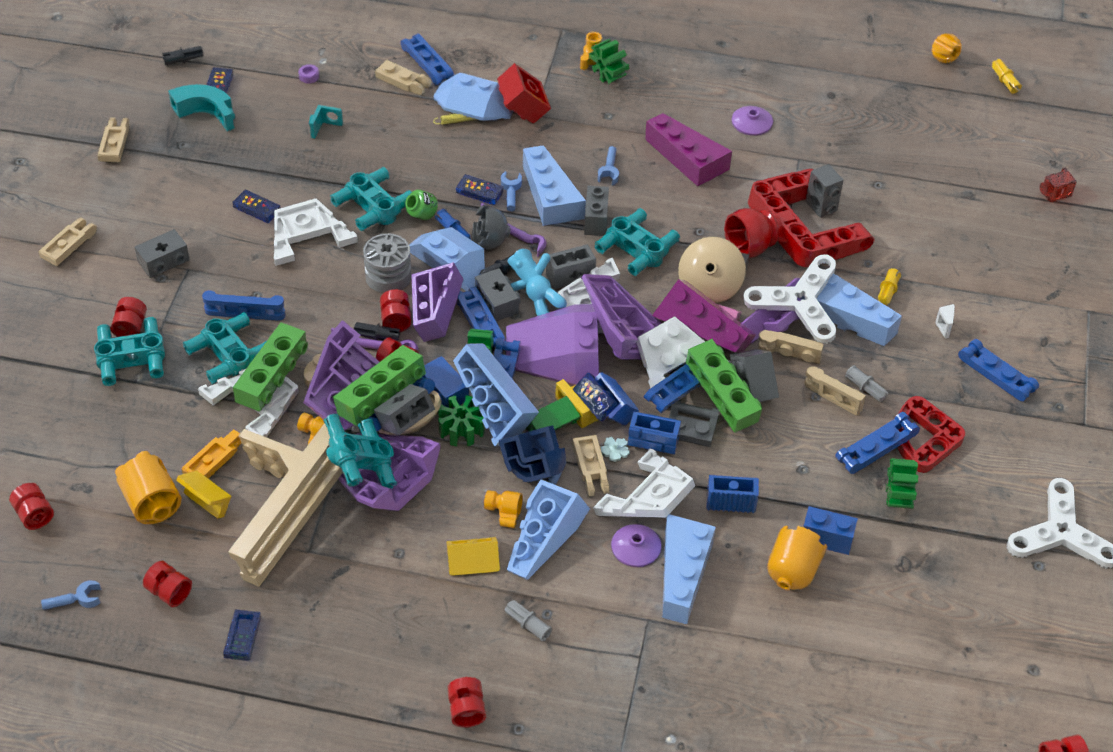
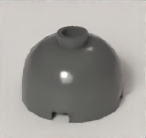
(491, 228)

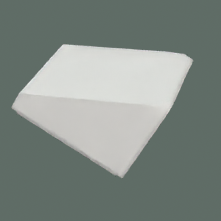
(945, 319)

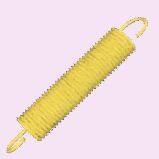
(454, 118)

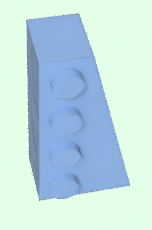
(551, 188)
(858, 311)
(495, 393)
(685, 560)

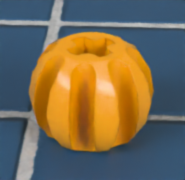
(946, 48)

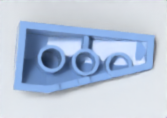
(549, 522)

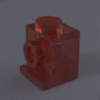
(1058, 185)

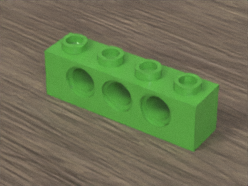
(270, 367)
(379, 384)
(724, 396)

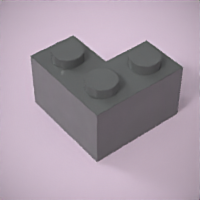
(758, 372)

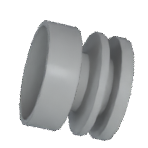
(387, 262)

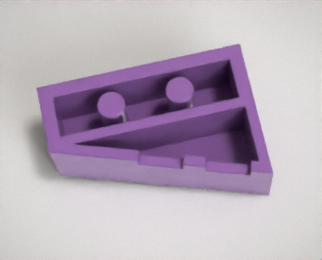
(434, 300)

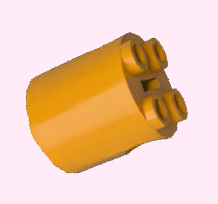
(148, 488)

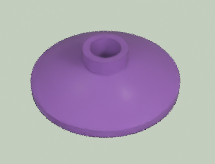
(752, 120)
(636, 553)

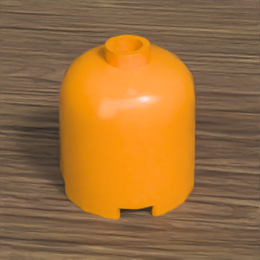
(795, 558)

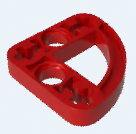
(940, 432)

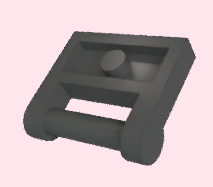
(692, 429)

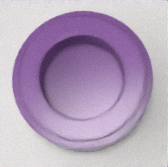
(308, 73)

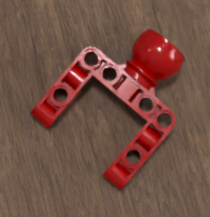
(775, 221)

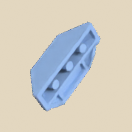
(472, 98)
(448, 247)

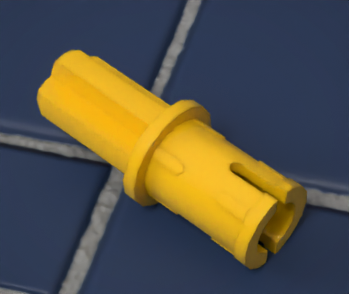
(1006, 76)
(889, 286)

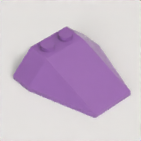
(619, 315)
(558, 344)
(338, 366)
(412, 469)

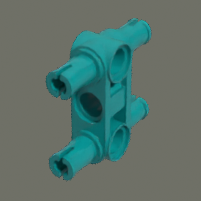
(367, 193)
(637, 241)
(221, 339)
(129, 351)
(359, 452)

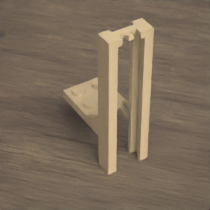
(305, 484)

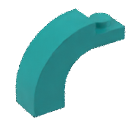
(203, 98)

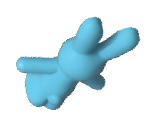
(536, 285)

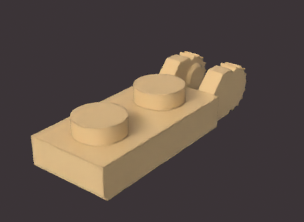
(403, 78)
(113, 141)
(67, 241)
(791, 346)
(834, 390)
(590, 463)

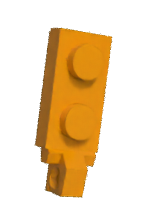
(214, 455)

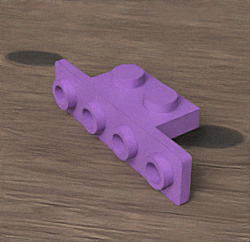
(771, 319)

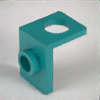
(320, 117)

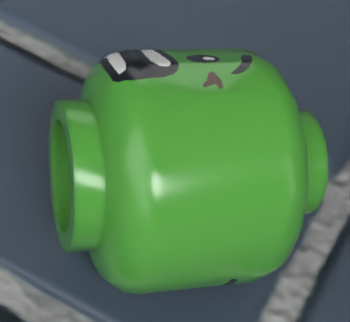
(421, 204)

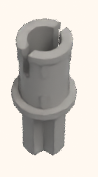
(866, 383)
(528, 620)

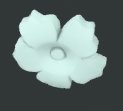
(615, 450)

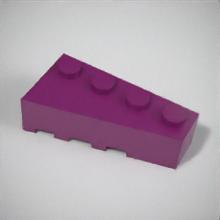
(687, 149)
(704, 317)

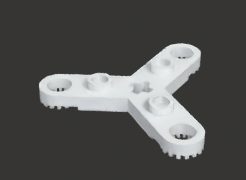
(808, 310)
(1047, 535)

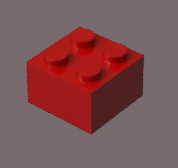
(523, 93)

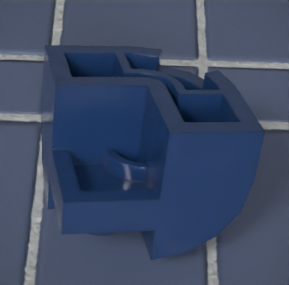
(533, 454)

